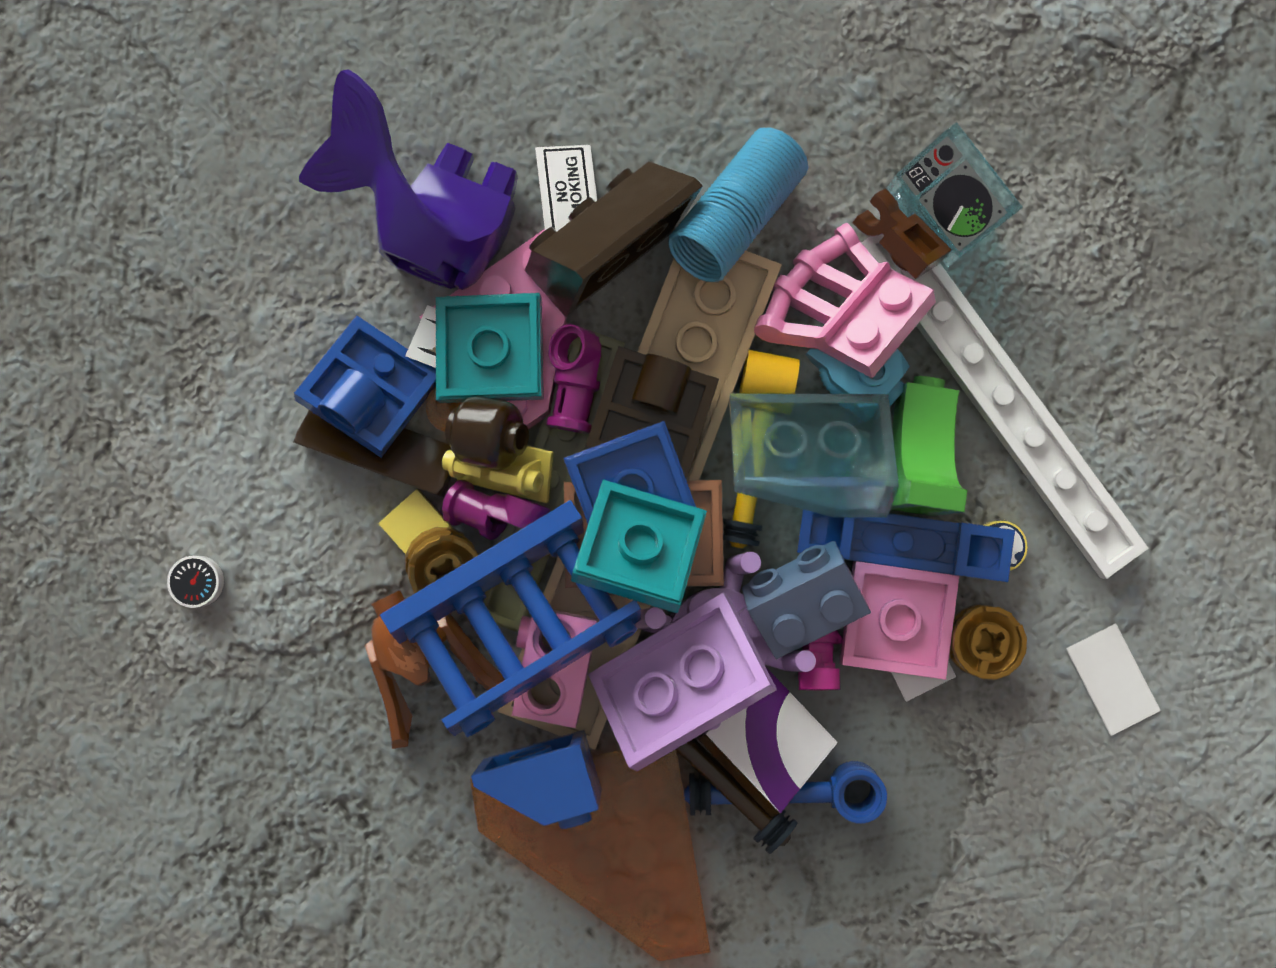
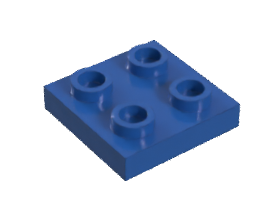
(367, 386)

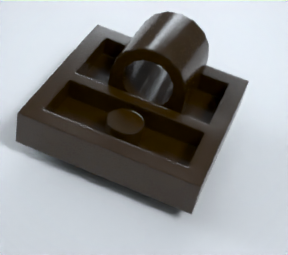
(650, 391)

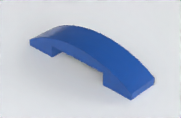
(914, 543)

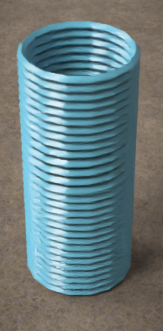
(738, 203)

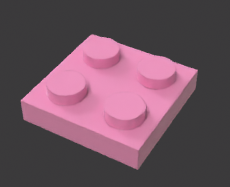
(907, 621)

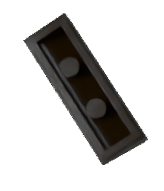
(409, 459)

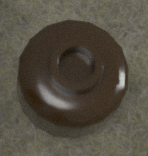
(486, 433)

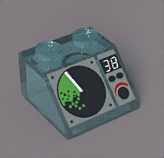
(954, 193)

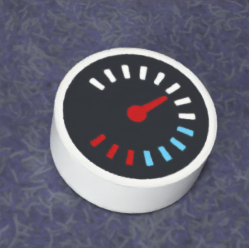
(195, 581)

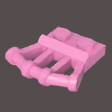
(867, 324)

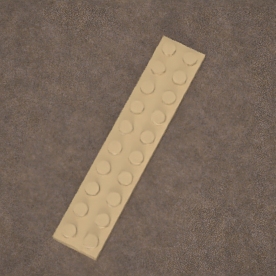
(711, 332)

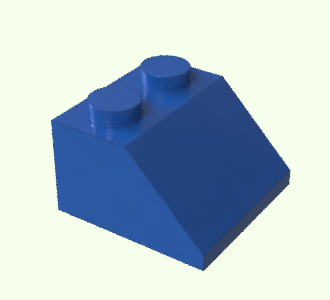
(545, 780)

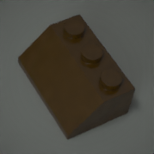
(610, 233)

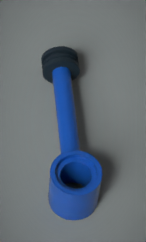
(702, 794)

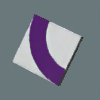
(771, 747)

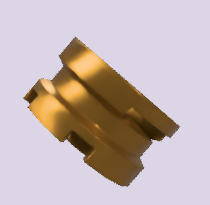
(435, 555)
(987, 642)

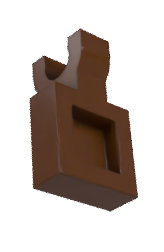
(907, 239)

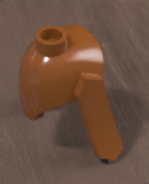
(409, 661)

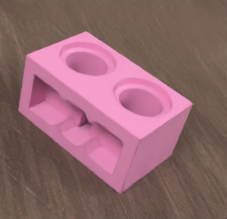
(569, 679)

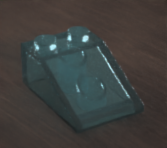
(815, 451)

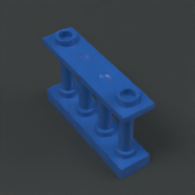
(465, 592)

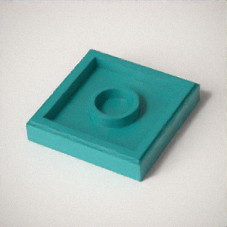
(489, 347)
(639, 546)

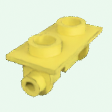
(526, 477)

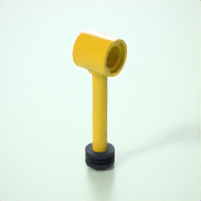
(761, 375)

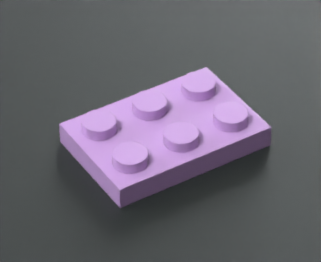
(681, 682)

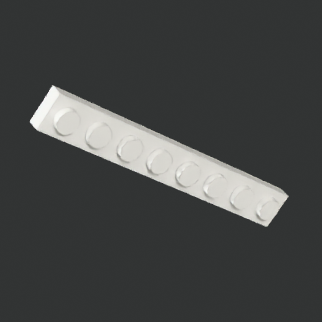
(1022, 423)

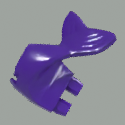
(440, 224)

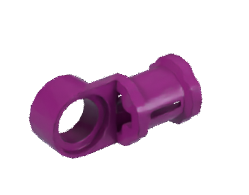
(574, 380)
(488, 512)

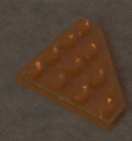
(624, 864)

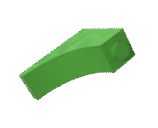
(926, 449)

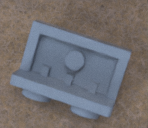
(804, 599)

